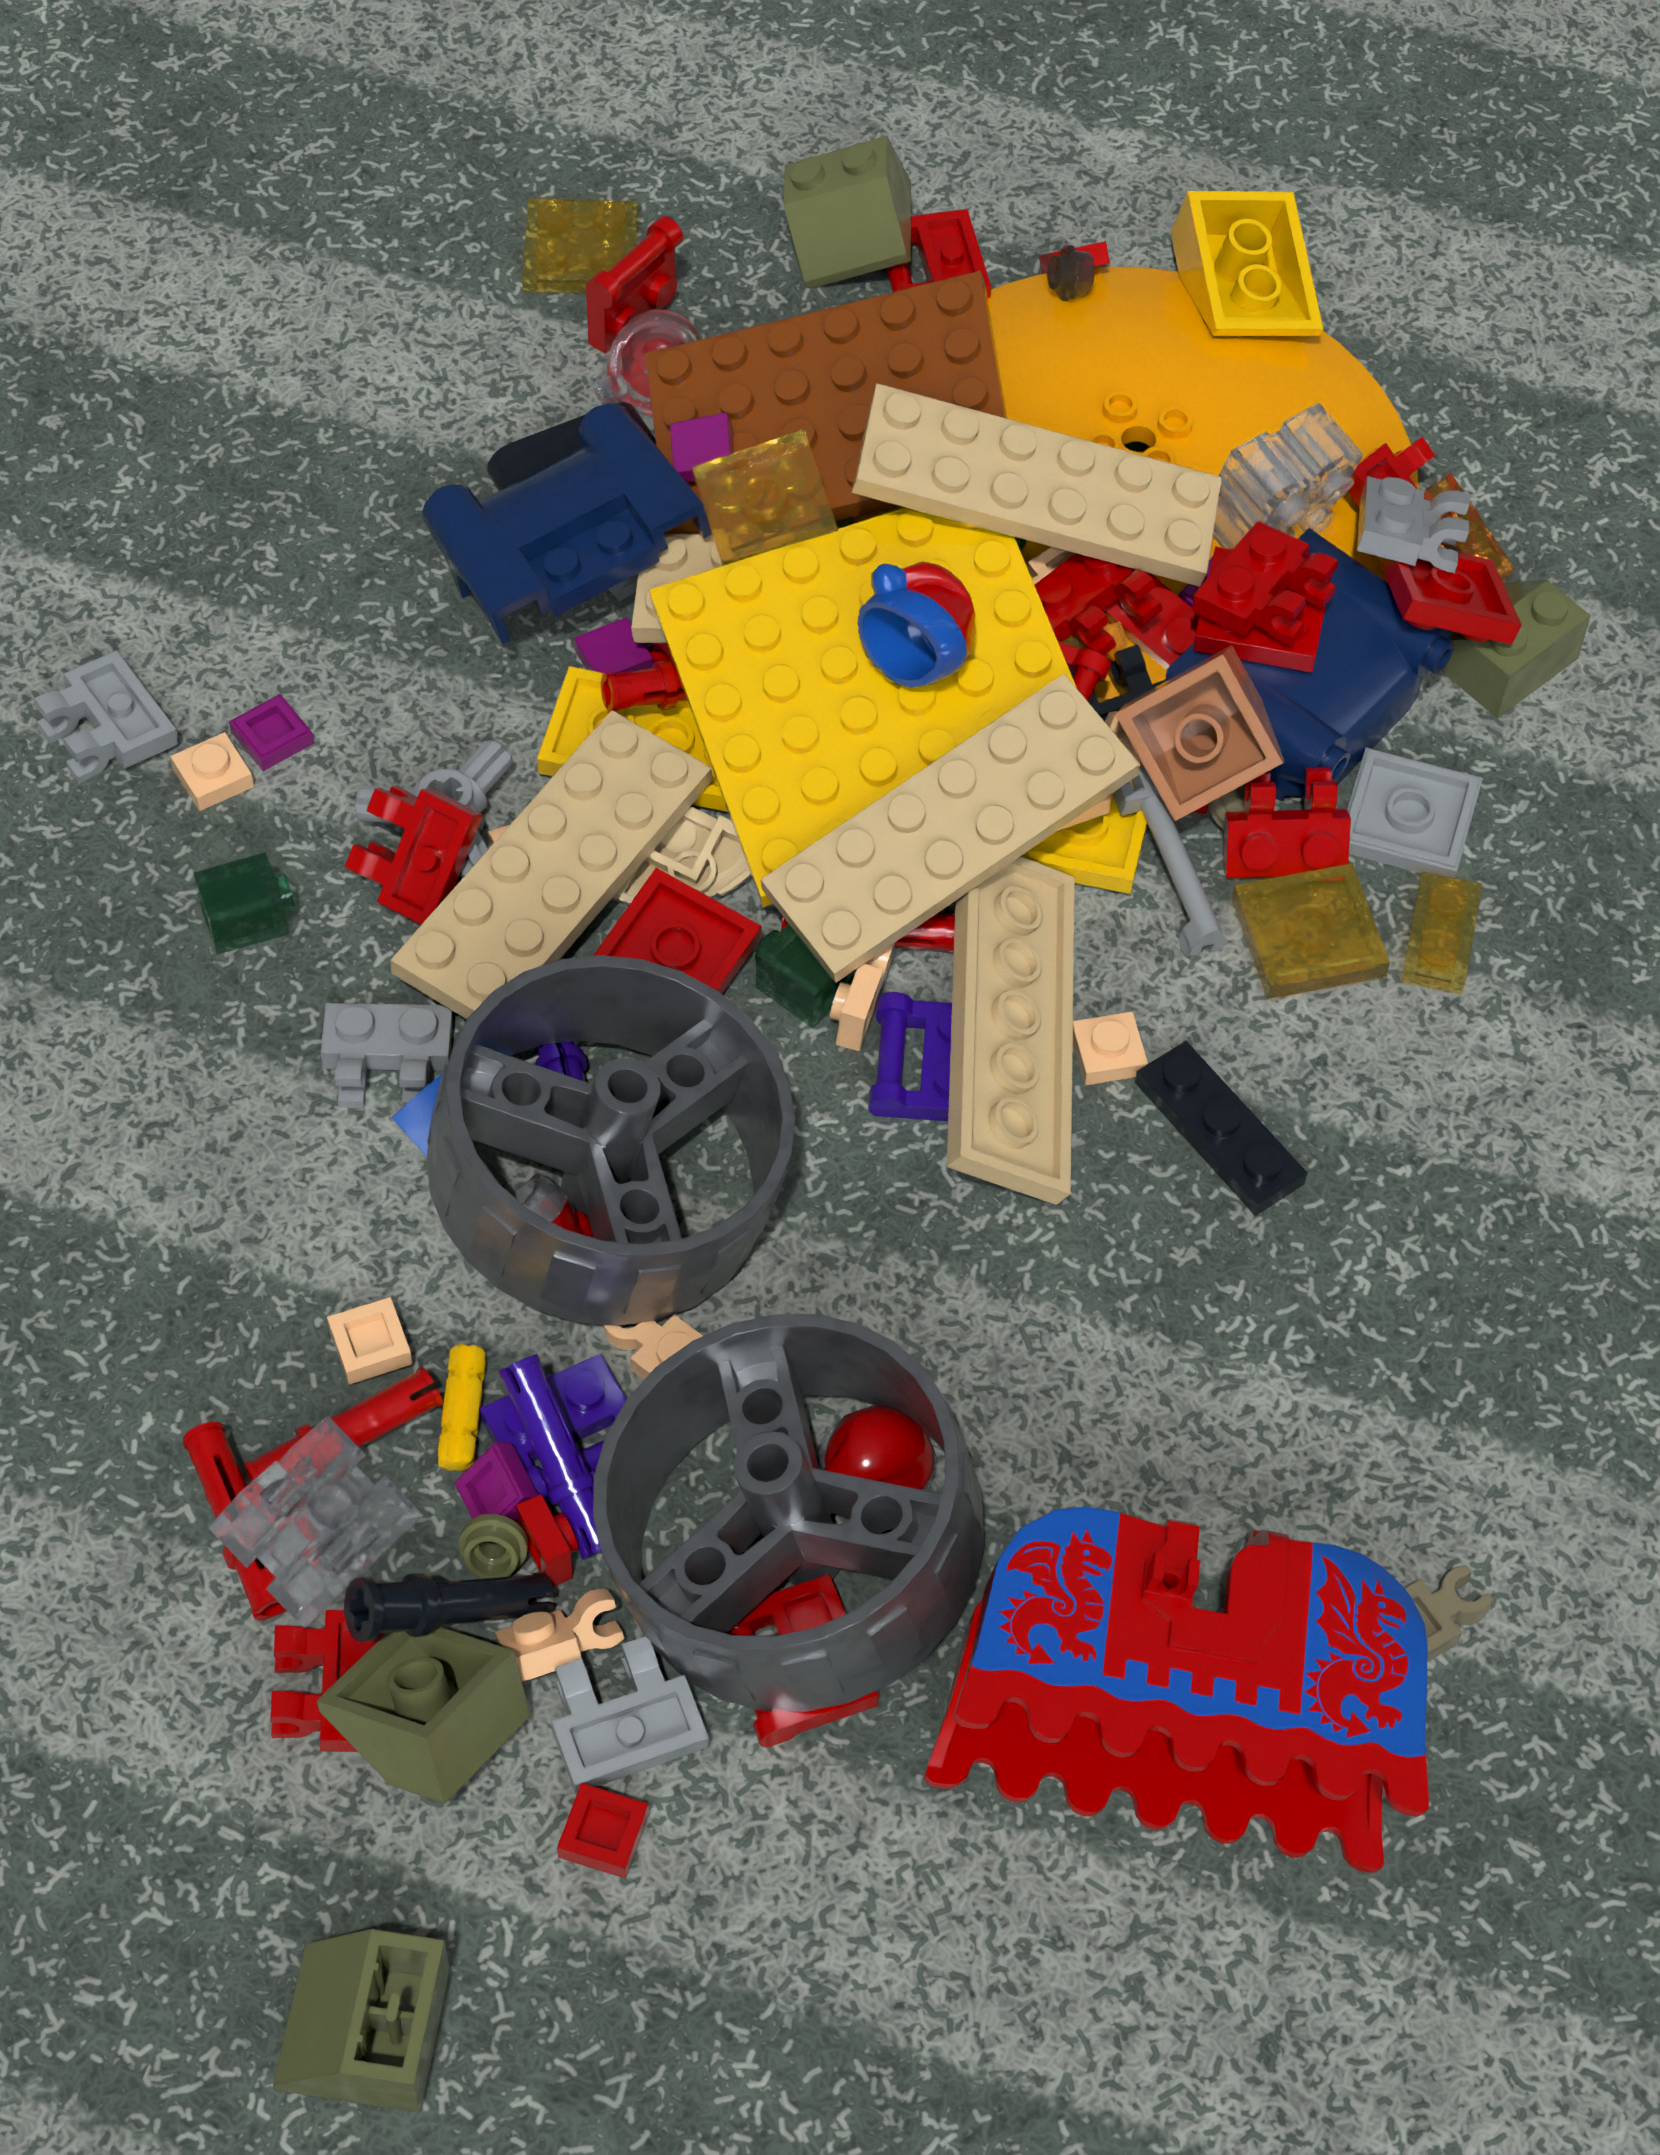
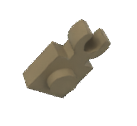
(1446, 1608)

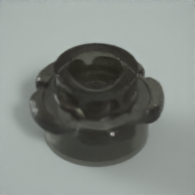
(1071, 273)

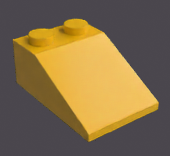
(1246, 263)

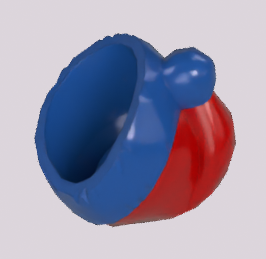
(917, 623)

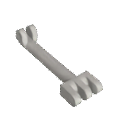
(1203, 925)

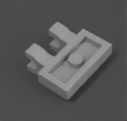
(1406, 527)
(118, 707)
(384, 1038)
(629, 1731)

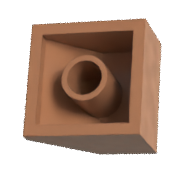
(1202, 733)

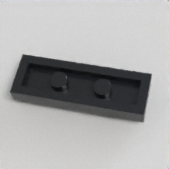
(1221, 1128)

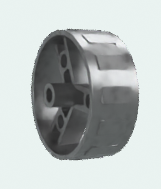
(603, 1135)
(757, 1381)

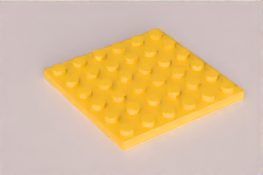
(796, 707)

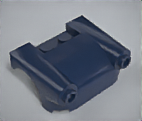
(566, 525)
(1360, 682)

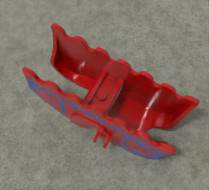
(1266, 1711)

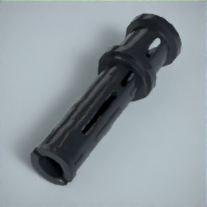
(422, 1604)

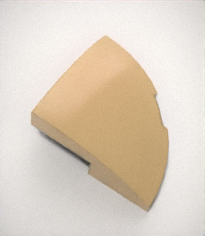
(698, 853)

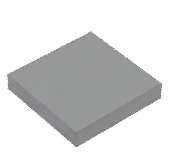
(1411, 813)

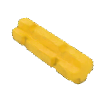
(461, 1407)

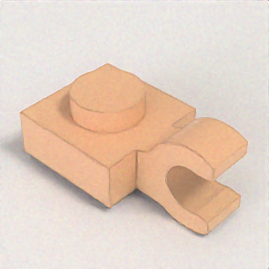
(551, 1640)

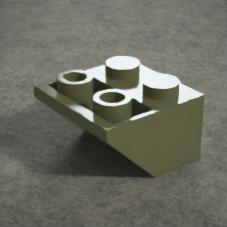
(365, 2019)

